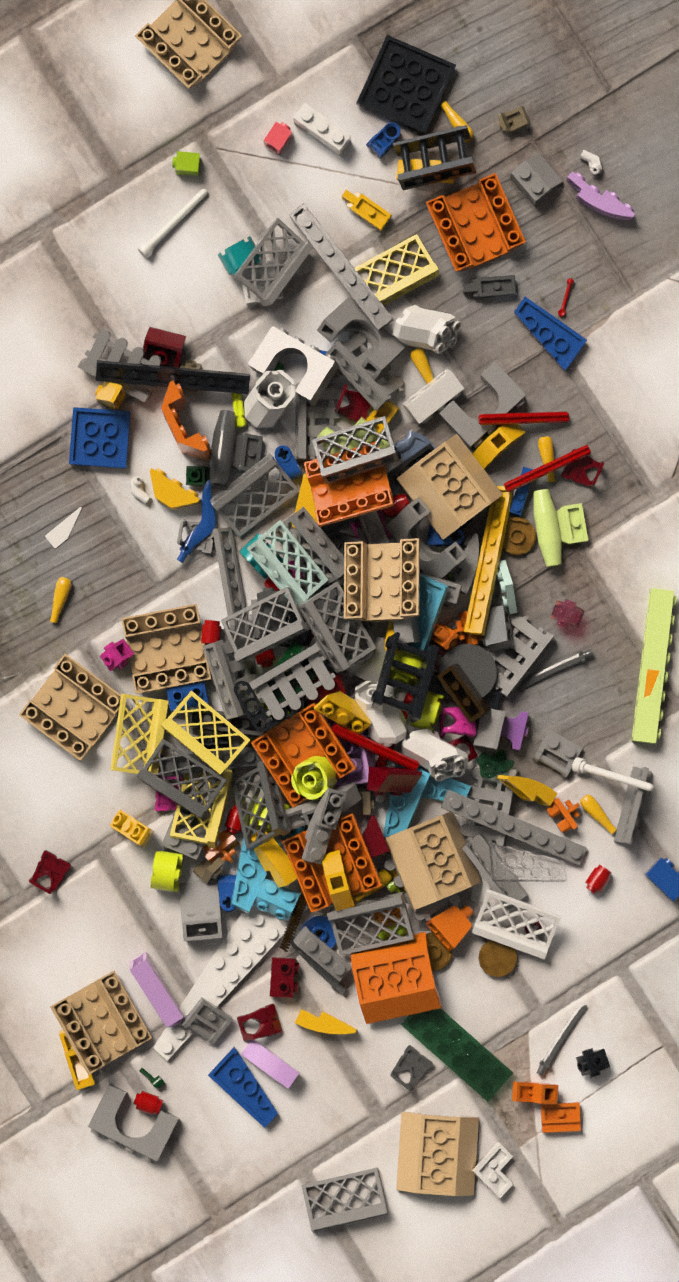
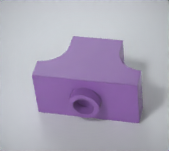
(515, 730)

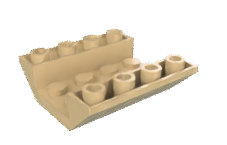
(190, 39)
(450, 486)
(382, 580)
(166, 648)
(73, 707)
(432, 860)
(101, 1022)
(437, 1154)

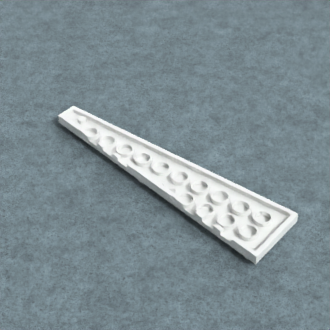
(238, 953)

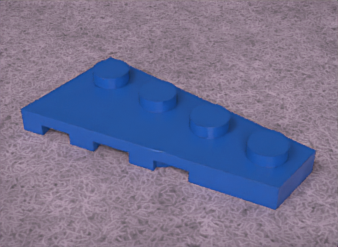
(551, 333)
(239, 1082)

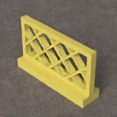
(407, 283)
(155, 732)
(193, 745)
(216, 816)

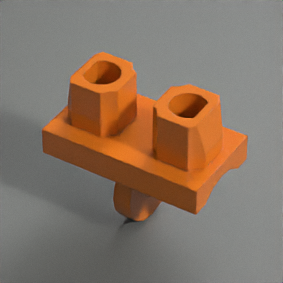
(444, 636)
(468, 638)
(568, 822)
(224, 850)

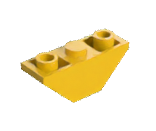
(498, 443)
(171, 492)
(344, 712)
(132, 828)
(337, 880)

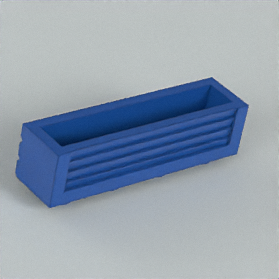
(520, 496)

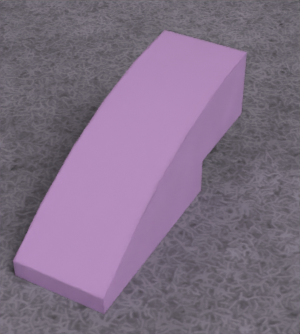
(270, 1063)

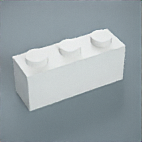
(321, 129)
(433, 397)

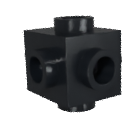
(592, 1062)

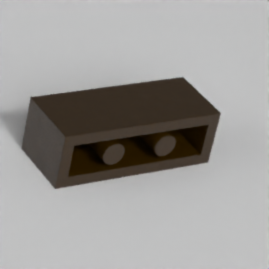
(463, 693)

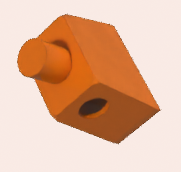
(451, 925)

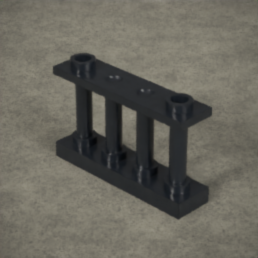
(435, 173)
(423, 674)

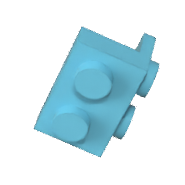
(276, 900)

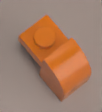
(535, 1092)

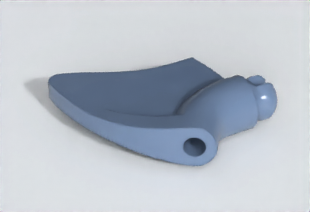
(411, 444)

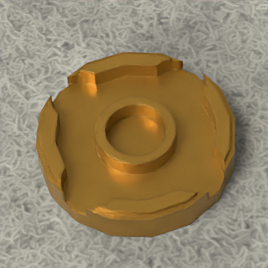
(518, 536)
(438, 953)
(497, 958)

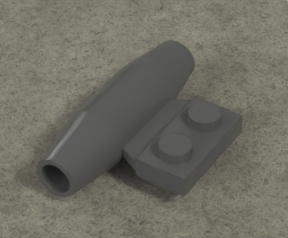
(231, 450)

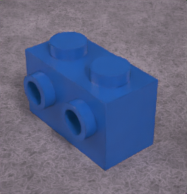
(178, 693)
(664, 877)

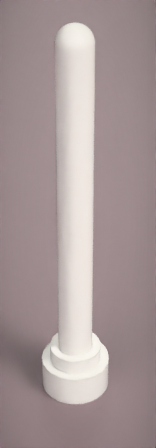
(147, 247)
(582, 766)

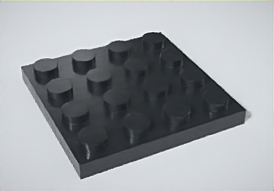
(406, 84)

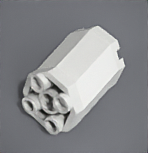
(427, 329)
(269, 399)
(387, 722)
(435, 754)

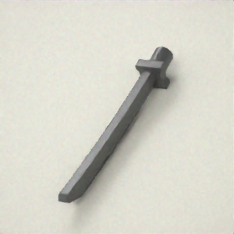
(581, 656)
(326, 975)
(544, 1064)

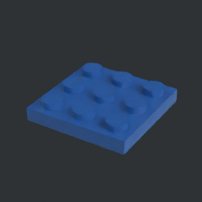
(99, 438)

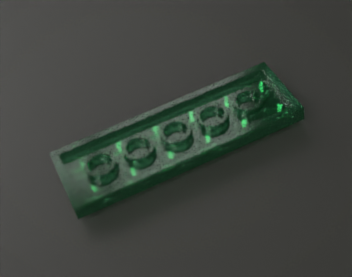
(459, 1051)

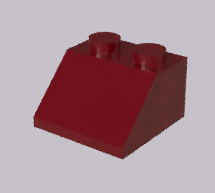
(166, 345)
(392, 780)
(374, 838)

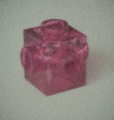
(564, 611)

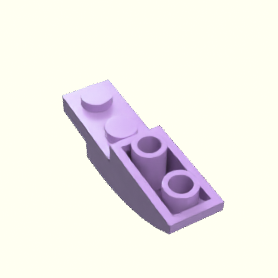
(605, 204)

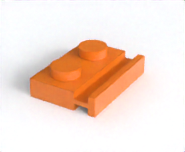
(560, 1117)

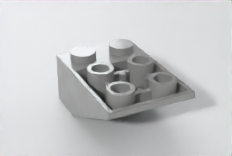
(200, 910)

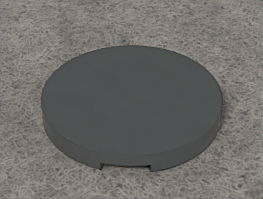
(475, 663)

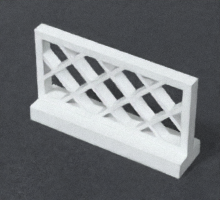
(514, 938)

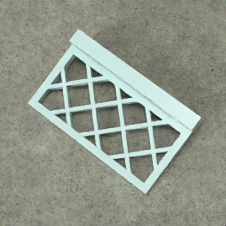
(278, 571)

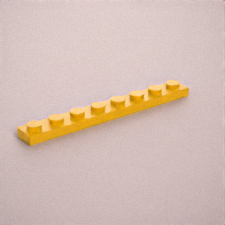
(488, 564)

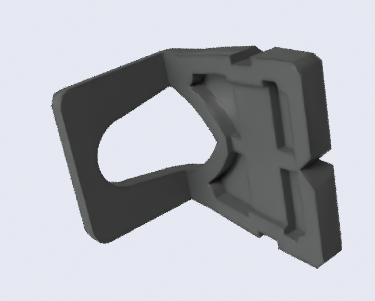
(414, 1062)

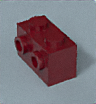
(282, 977)

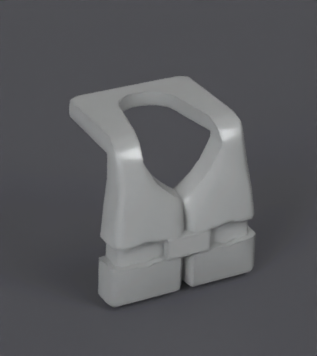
(205, 545)

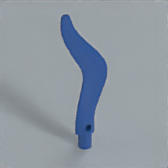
(203, 529)

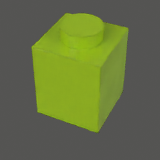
(187, 163)

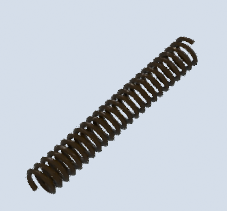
(293, 923)

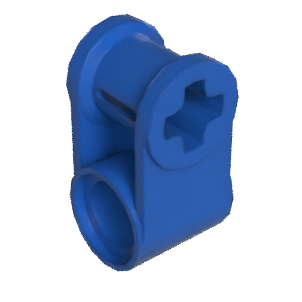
(382, 142)
(289, 464)
(435, 540)
(225, 889)

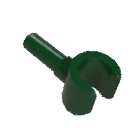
(157, 1082)

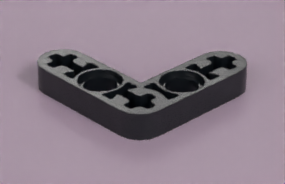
(260, 712)

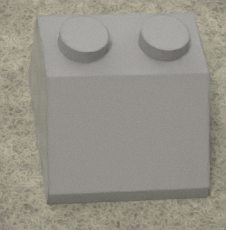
(535, 178)
(489, 730)
(185, 847)

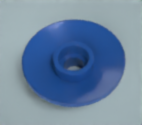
(322, 923)

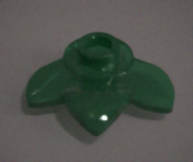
(493, 764)

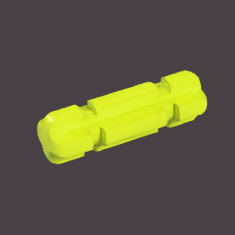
(238, 410)

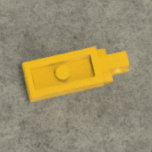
(367, 209)

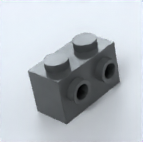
(498, 629)

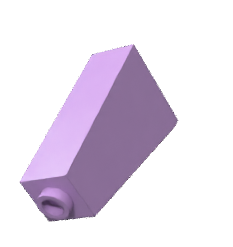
(156, 990)

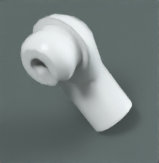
(593, 160)
(137, 489)

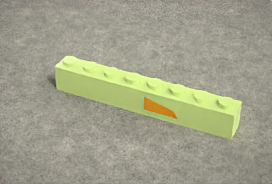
(652, 666)

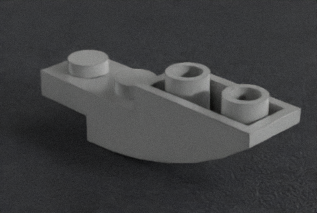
(467, 566)
(302, 814)
(321, 825)

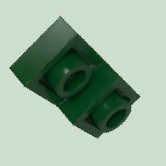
(197, 475)

